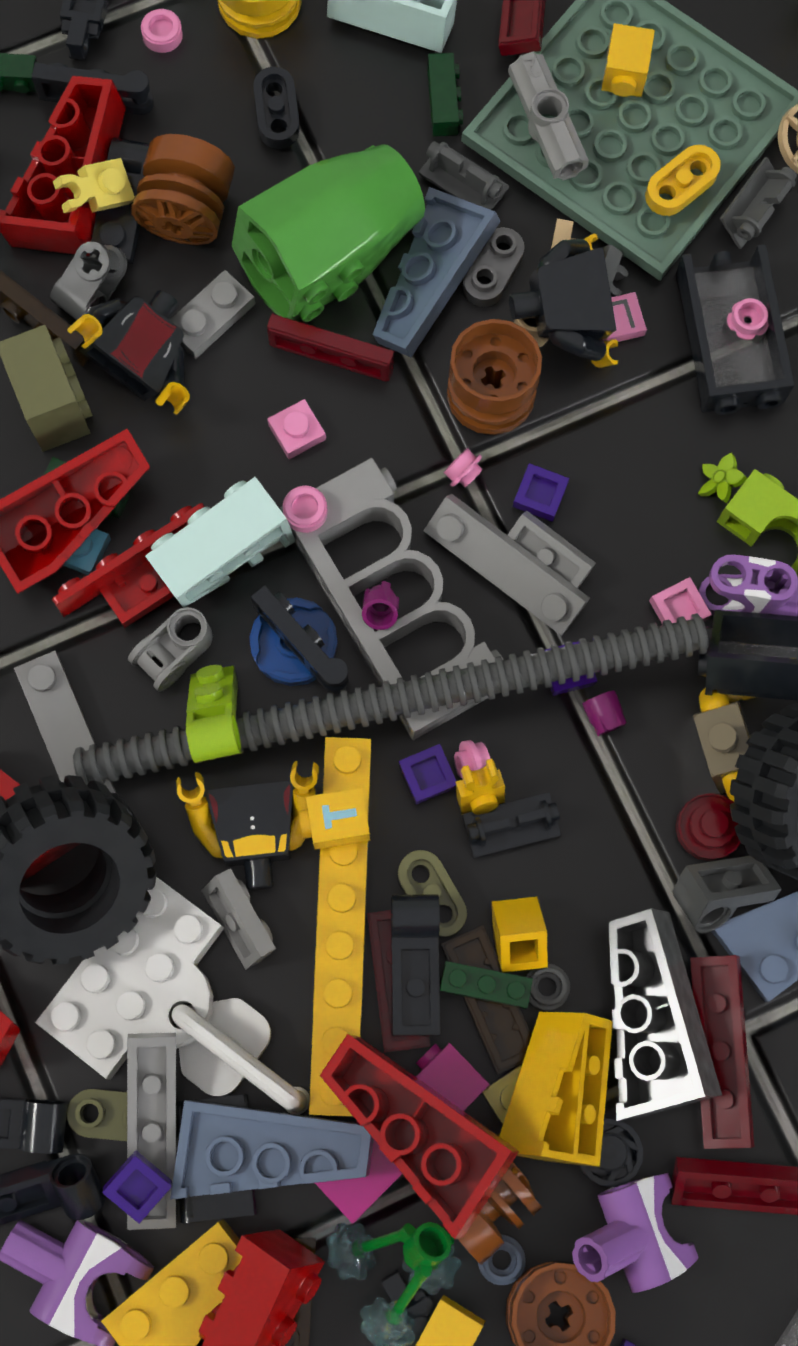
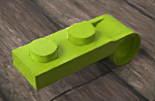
(212, 713)

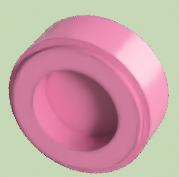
(161, 30)
(305, 509)

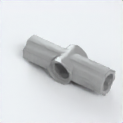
(555, 135)

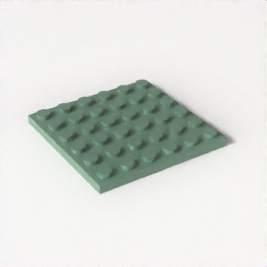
(693, 95)

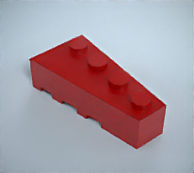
(78, 135)
(429, 1139)
(263, 1292)

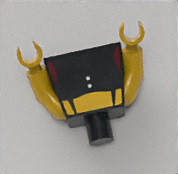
(250, 822)

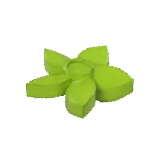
(722, 478)

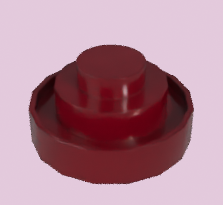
(707, 827)

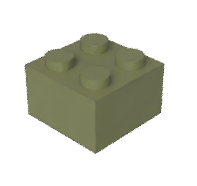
(46, 387)

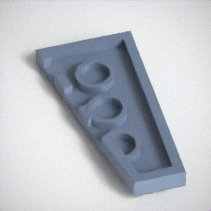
(437, 261)
(766, 945)
(261, 1149)

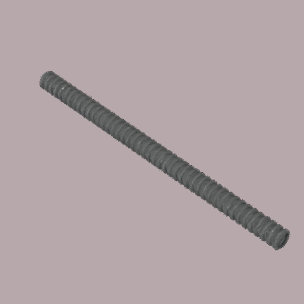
(406, 697)

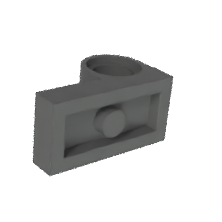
(716, 888)

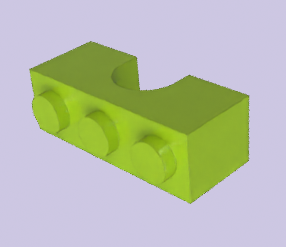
(760, 507)

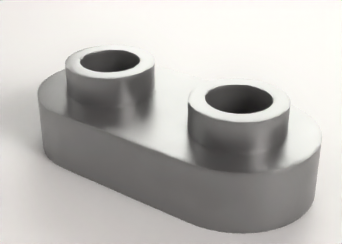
(496, 265)

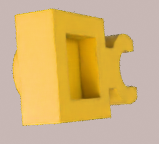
(480, 789)

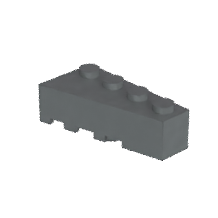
(657, 1025)

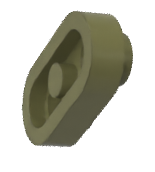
(438, 883)
(111, 1118)

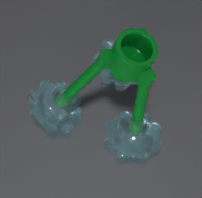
(426, 1257)

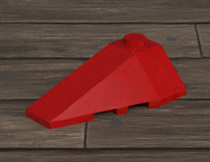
(62, 508)

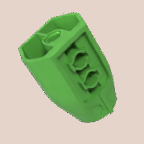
(326, 229)

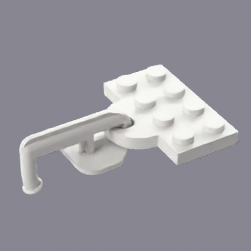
(143, 990)

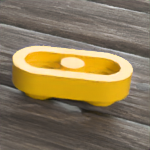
(680, 182)

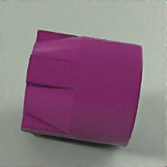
(380, 615)
(605, 712)

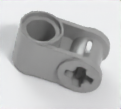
(170, 649)

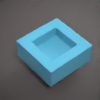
(89, 553)

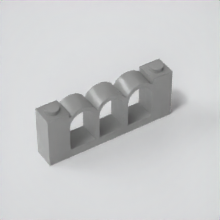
(368, 496)

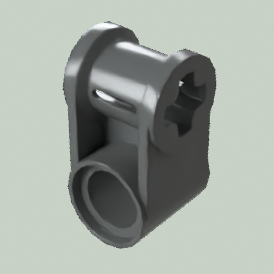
(88, 278)

